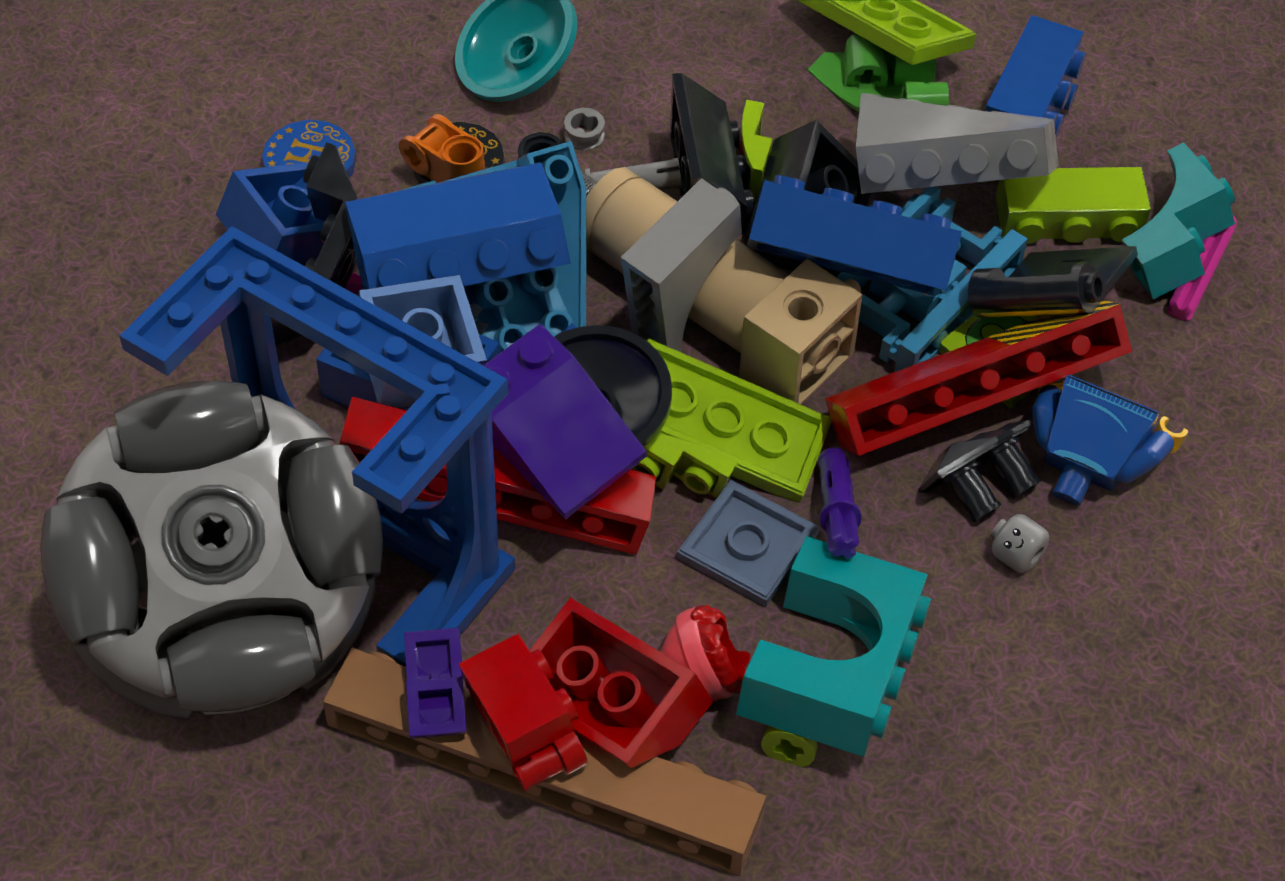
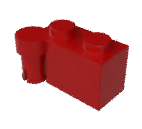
(524, 710)

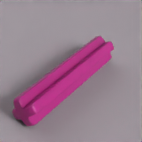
(1187, 296)

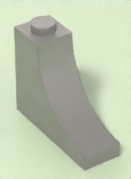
(675, 259)

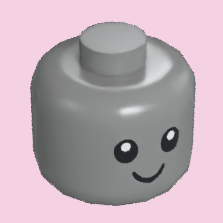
(1019, 542)

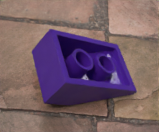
(558, 424)

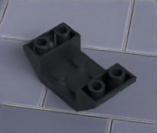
(328, 190)

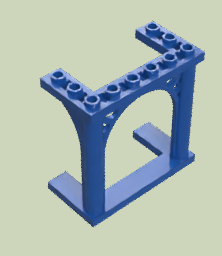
(449, 424)

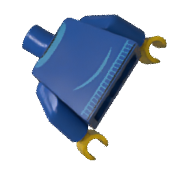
(1097, 437)

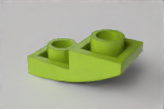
(696, 465)

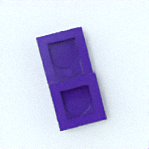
(434, 683)

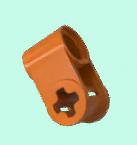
(442, 151)

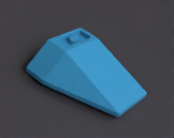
(549, 295)

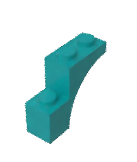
(1173, 239)

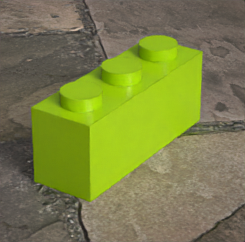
(1075, 204)

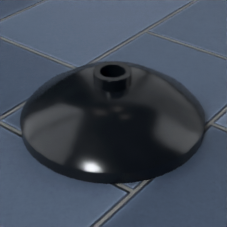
(626, 373)

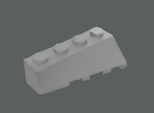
(933, 145)

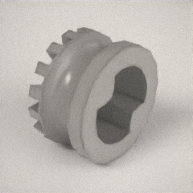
(589, 119)

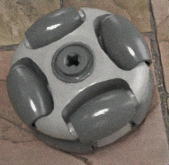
(203, 491)

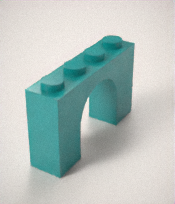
(839, 699)

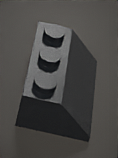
(707, 142)
(817, 160)

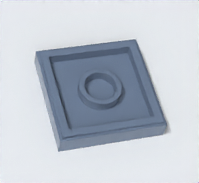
(746, 543)

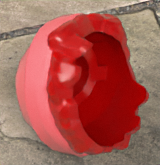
(704, 646)

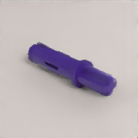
(839, 514)

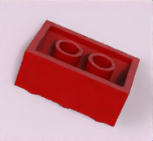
(623, 689)

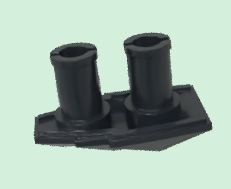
(959, 463)

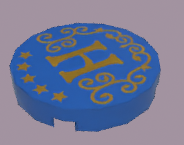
(306, 138)

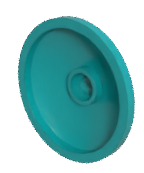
(514, 46)

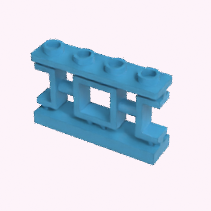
(947, 310)

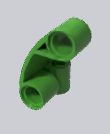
(865, 70)

